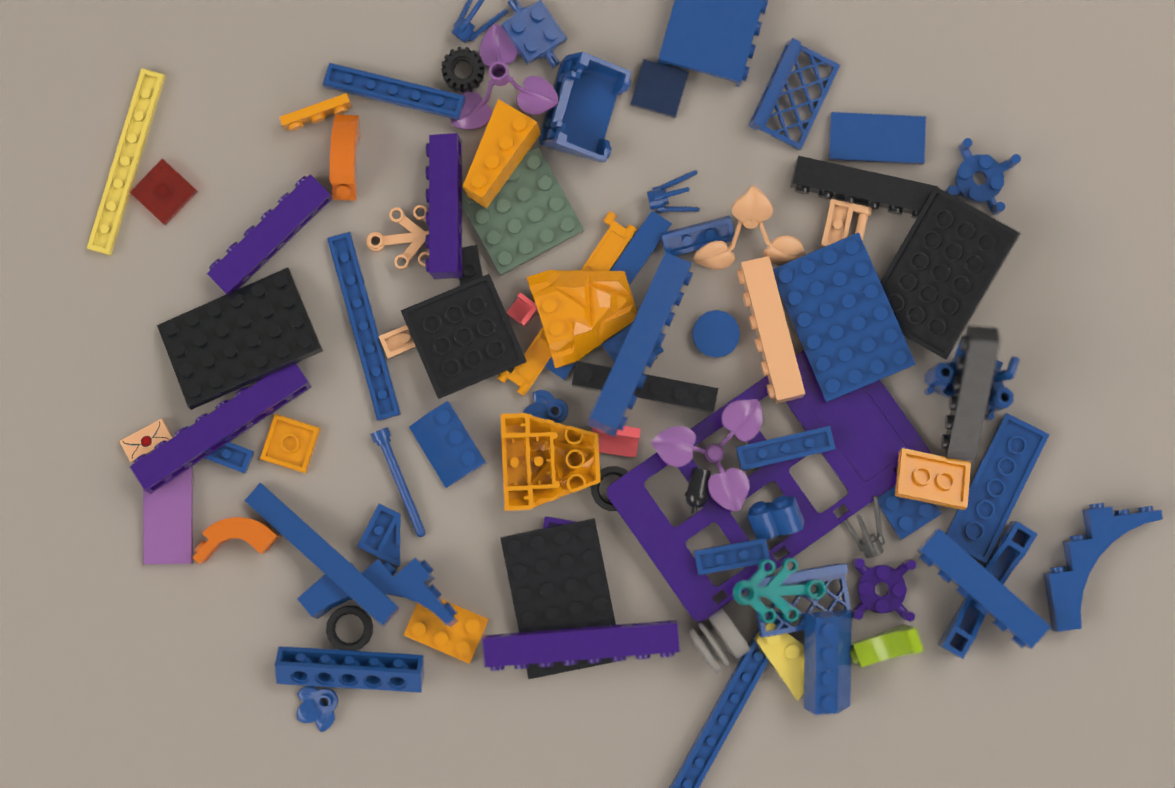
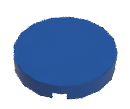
(716, 334)

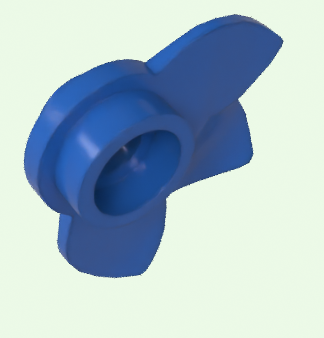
(544, 405)
(315, 709)

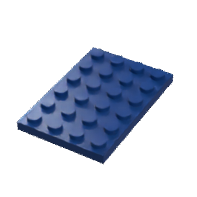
(843, 317)

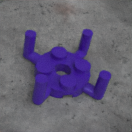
(896, 589)

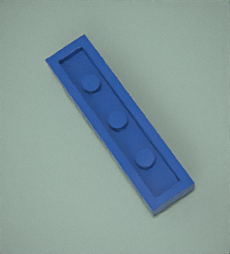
(785, 448)

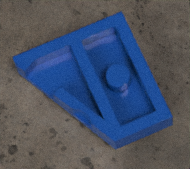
(383, 535)

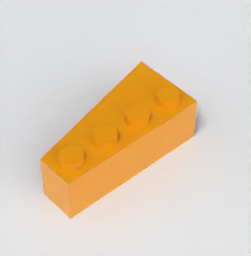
(499, 152)

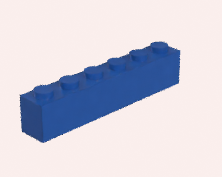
(983, 588)

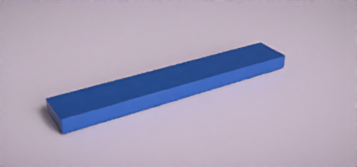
(394, 91)

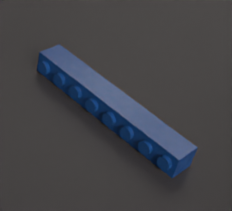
(640, 344)

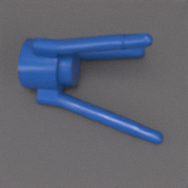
(464, 28)
(659, 197)

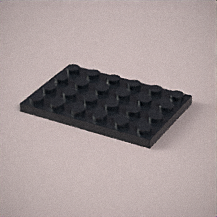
(945, 270)
(239, 338)
(558, 583)

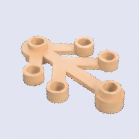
(416, 237)

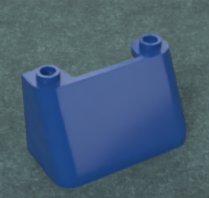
(586, 101)

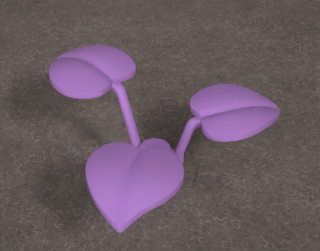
(497, 51)
(732, 485)

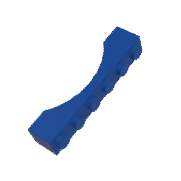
(1002, 561)

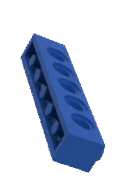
(349, 669)

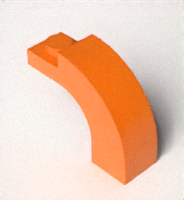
(343, 156)
(248, 529)

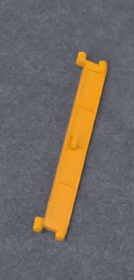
(600, 260)

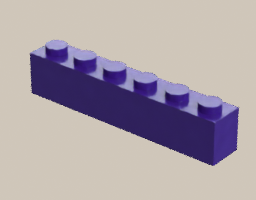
(444, 206)
(269, 235)

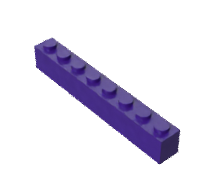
(218, 427)
(580, 644)

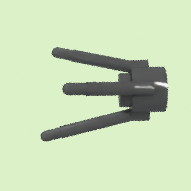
(870, 543)

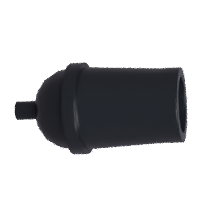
(698, 488)

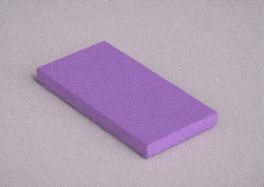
(169, 522)

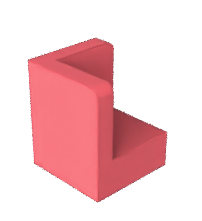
(522, 310)

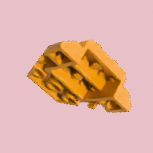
(580, 309)
(545, 460)

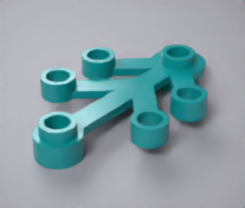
(774, 591)

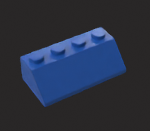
(827, 661)

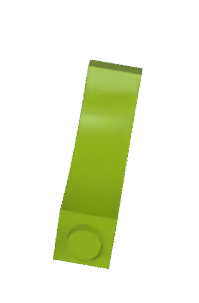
(886, 645)

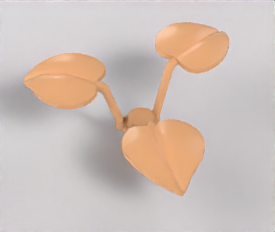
(750, 211)

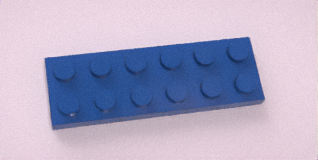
(997, 486)

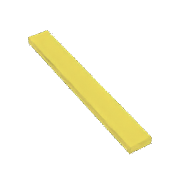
(126, 161)

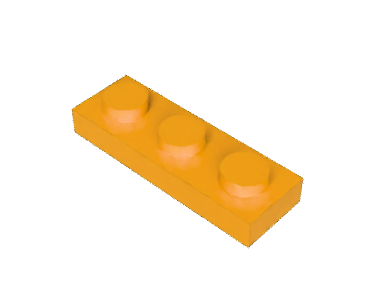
(316, 113)

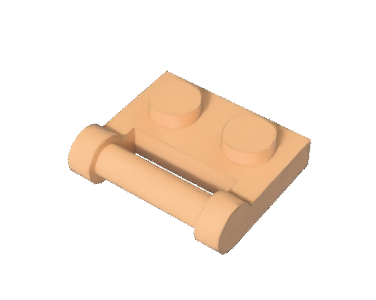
(839, 221)

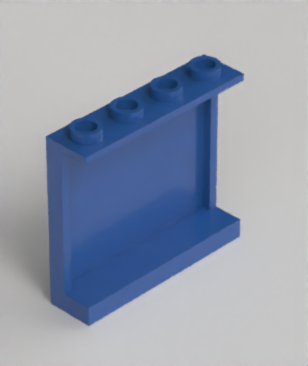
(713, 36)

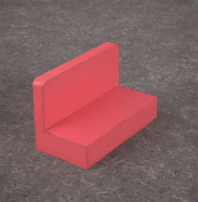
(623, 444)

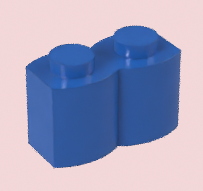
(775, 517)

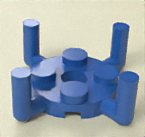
(989, 168)

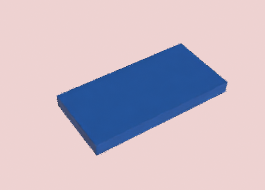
(877, 138)

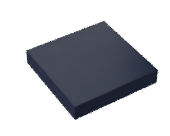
(659, 88)

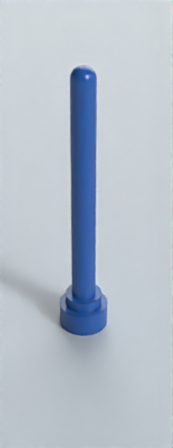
(382, 438)

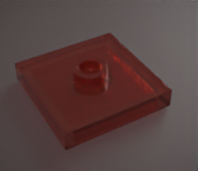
(163, 192)

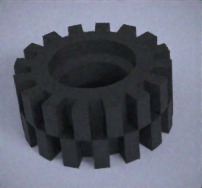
(454, 58)

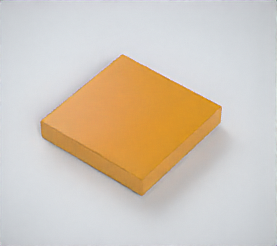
(290, 443)

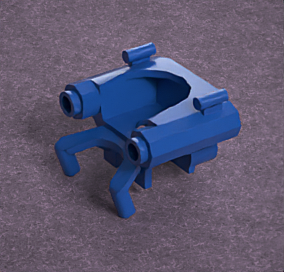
(941, 378)

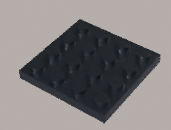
(463, 336)

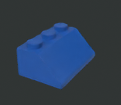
(447, 444)

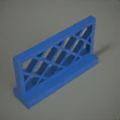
(776, 84)
(825, 574)

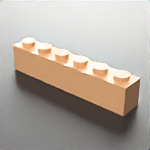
(771, 329)

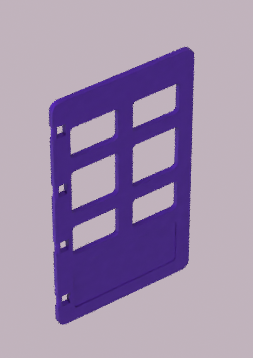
(867, 441)

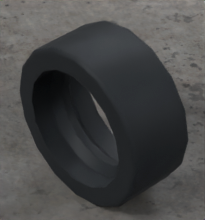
(610, 470)
(331, 628)

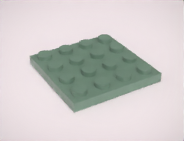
(524, 216)

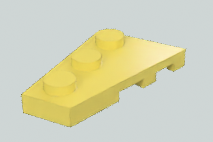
(787, 658)

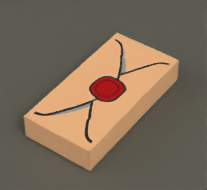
(145, 439)

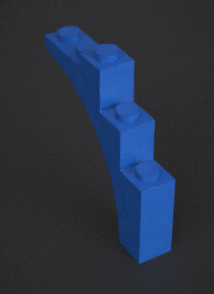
(408, 583)
(1066, 587)

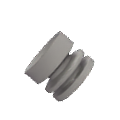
(718, 641)

